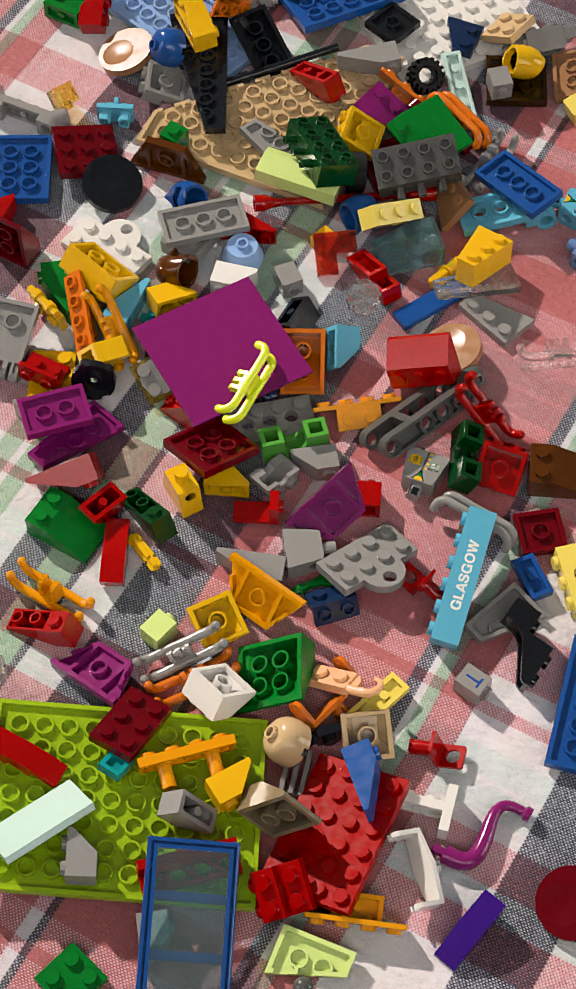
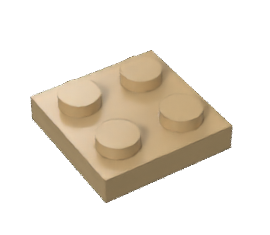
(508, 28)

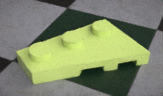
(309, 956)

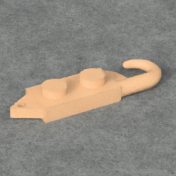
(342, 682)

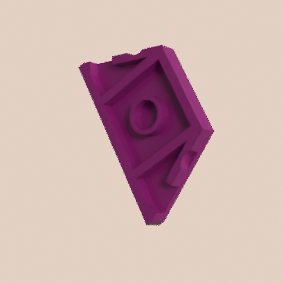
(332, 506)
(97, 670)

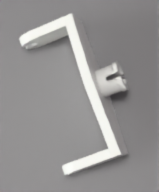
(423, 868)

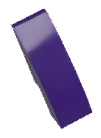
(470, 930)

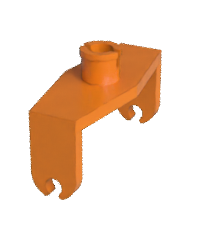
(332, 705)

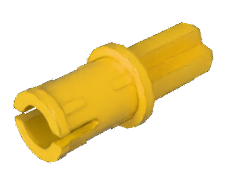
(444, 271)

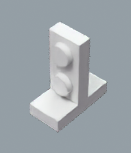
(433, 807)

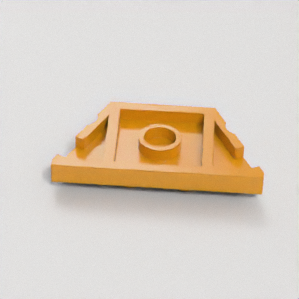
(260, 595)

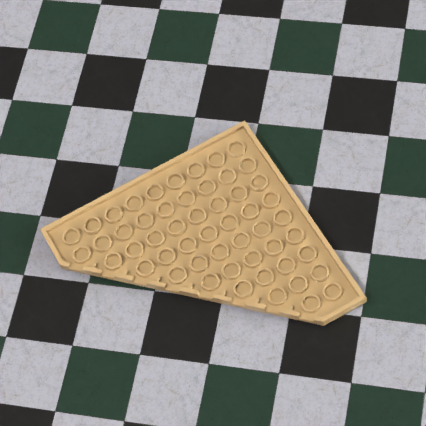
(270, 101)

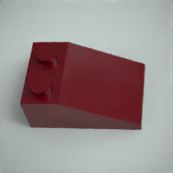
(18, 244)

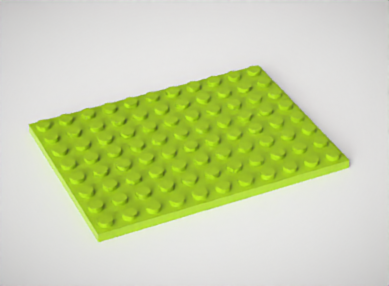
(123, 809)

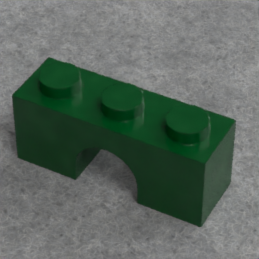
(463, 470)

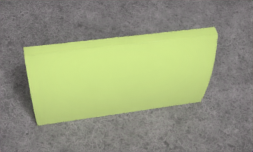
(283, 172)

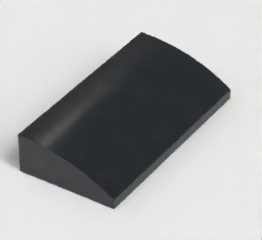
(260, 38)

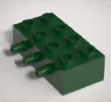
(321, 151)

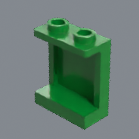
(63, 11)

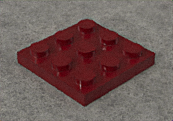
(79, 146)
(211, 447)

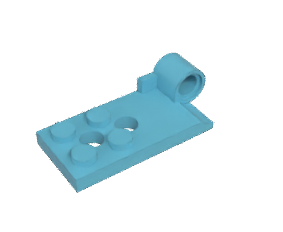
(496, 220)

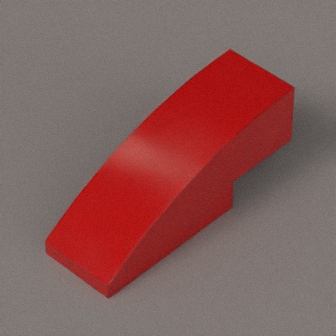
(370, 268)
(115, 552)

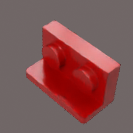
(43, 371)

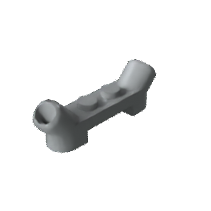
(32, 114)

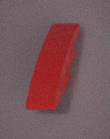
(30, 758)

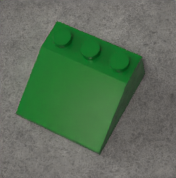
(428, 120)

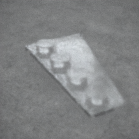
(502, 282)

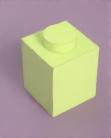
(159, 629)

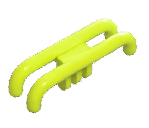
(248, 384)

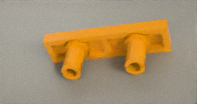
(175, 755)

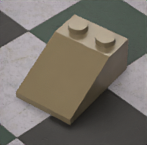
(275, 810)

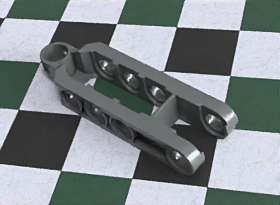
(407, 429)

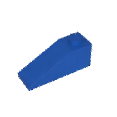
(365, 773)

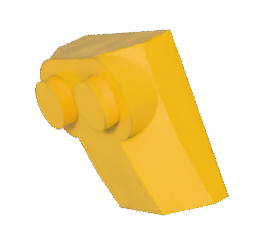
(220, 609)

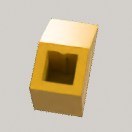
(108, 351)

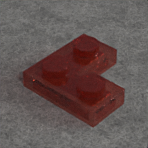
(327, 247)

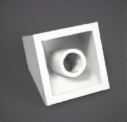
(217, 691)

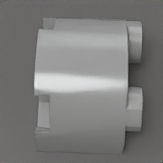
(276, 476)

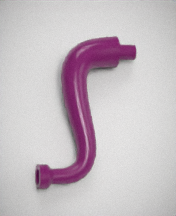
(475, 856)

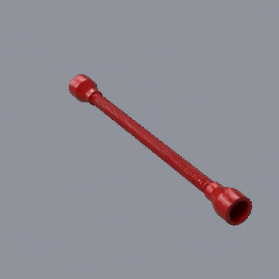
(263, 202)

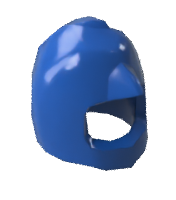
(186, 193)
(349, 208)

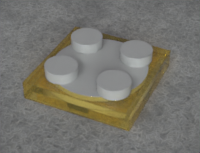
(150, 381)

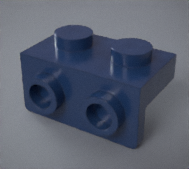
(331, 605)

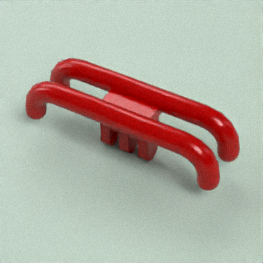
(485, 411)

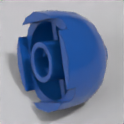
(167, 46)

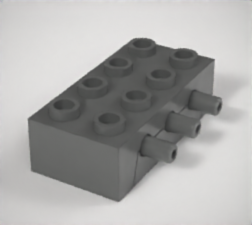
(417, 166)

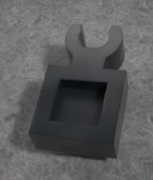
(326, 735)

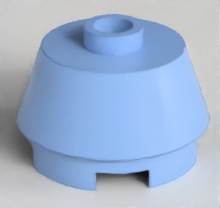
(243, 250)

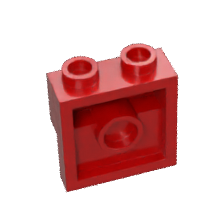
(502, 467)
(282, 891)

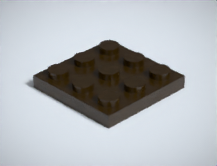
(525, 92)

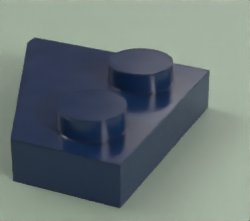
(464, 36)

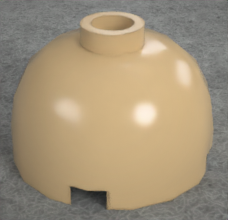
(286, 740)

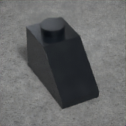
(299, 314)

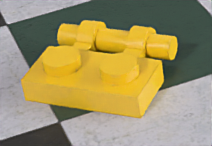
(48, 307)

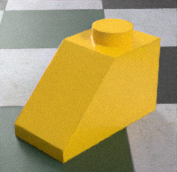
(167, 297)
(227, 483)
(228, 786)

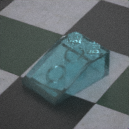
(411, 246)

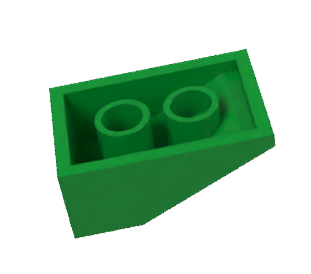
(64, 526)

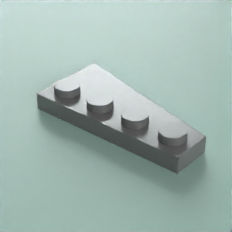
(263, 136)

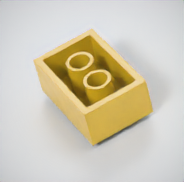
(98, 268)

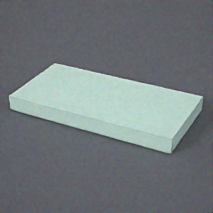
(42, 820)

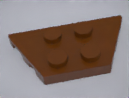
(168, 159)

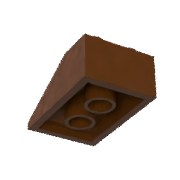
(551, 472)

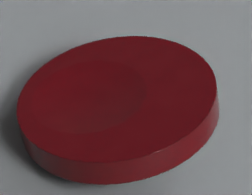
(557, 903)

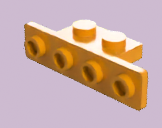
(358, 414)
(366, 913)

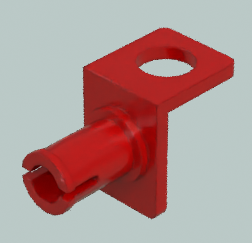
(423, 583)
(438, 751)

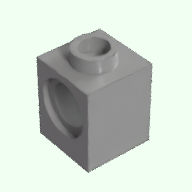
(288, 279)

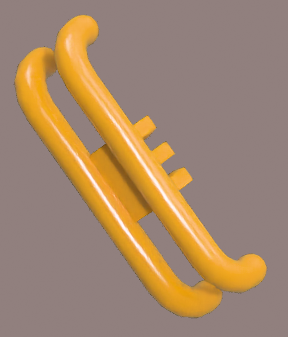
(111, 325)

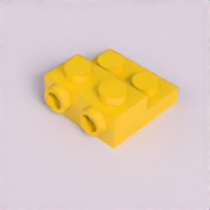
(360, 131)

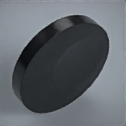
(112, 184)

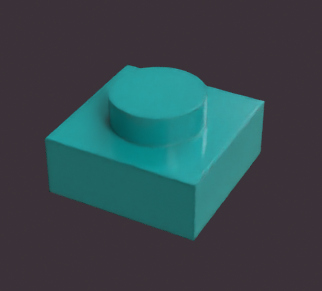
(114, 766)

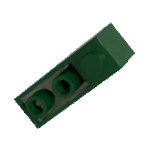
(150, 516)

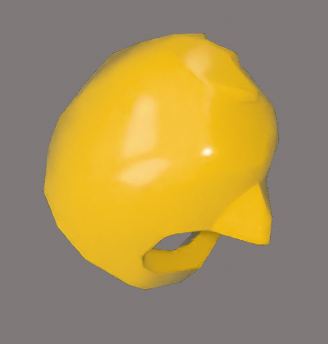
(528, 63)

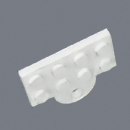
(111, 239)

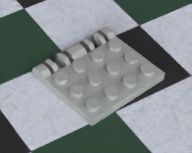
(16, 331)

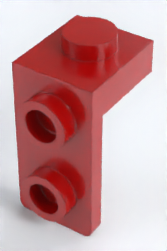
(259, 512)

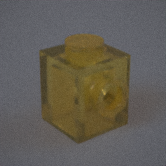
(63, 96)

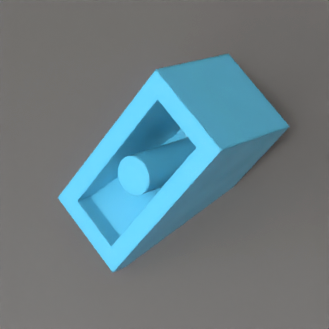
(341, 345)

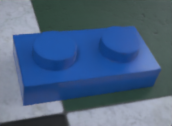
(532, 577)

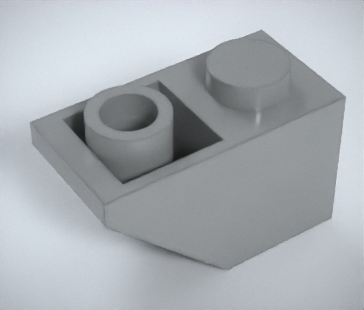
(80, 861)

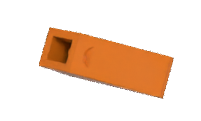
(229, 8)

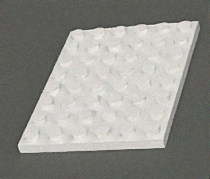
(433, 34)

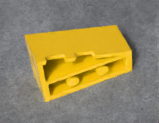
(196, 24)
(482, 256)

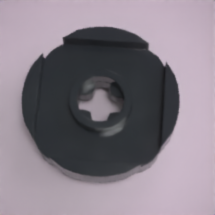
(94, 369)

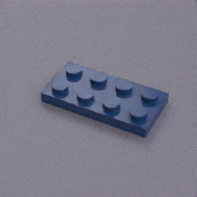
(518, 184)

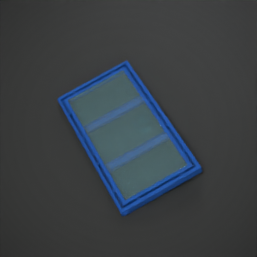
(188, 914)

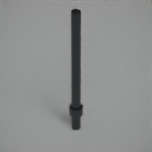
(244, 76)

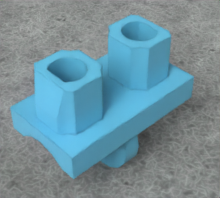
(116, 112)

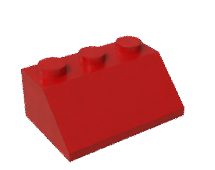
(422, 360)

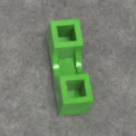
(273, 441)

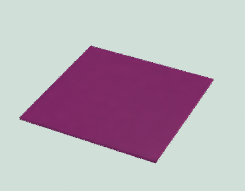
(211, 339)

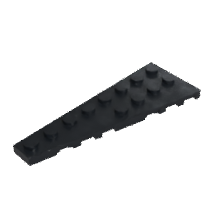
(208, 77)

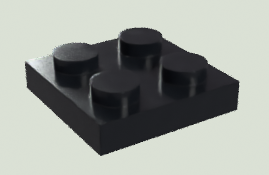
(392, 23)

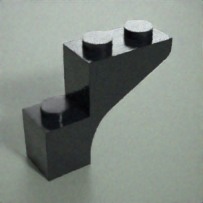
(531, 650)

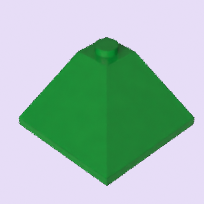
(277, 670)

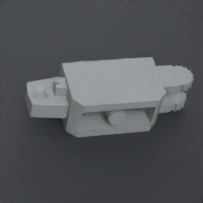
(547, 39)

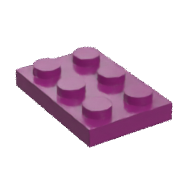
(55, 411)

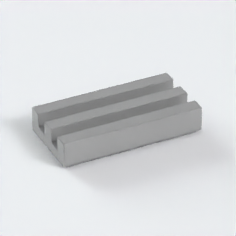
(308, 755)

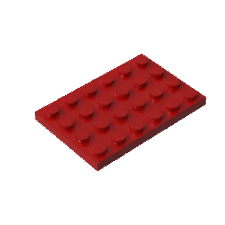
(345, 844)

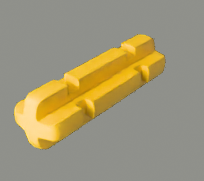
(144, 552)

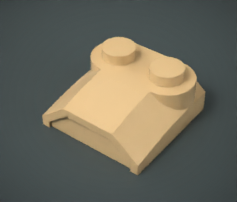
(371, 725)

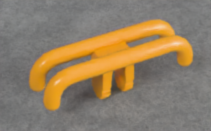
(49, 590)

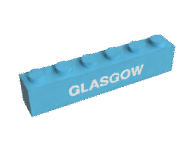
(462, 578)

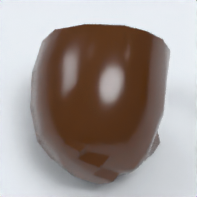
(175, 271)

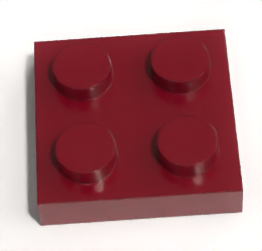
(539, 531)

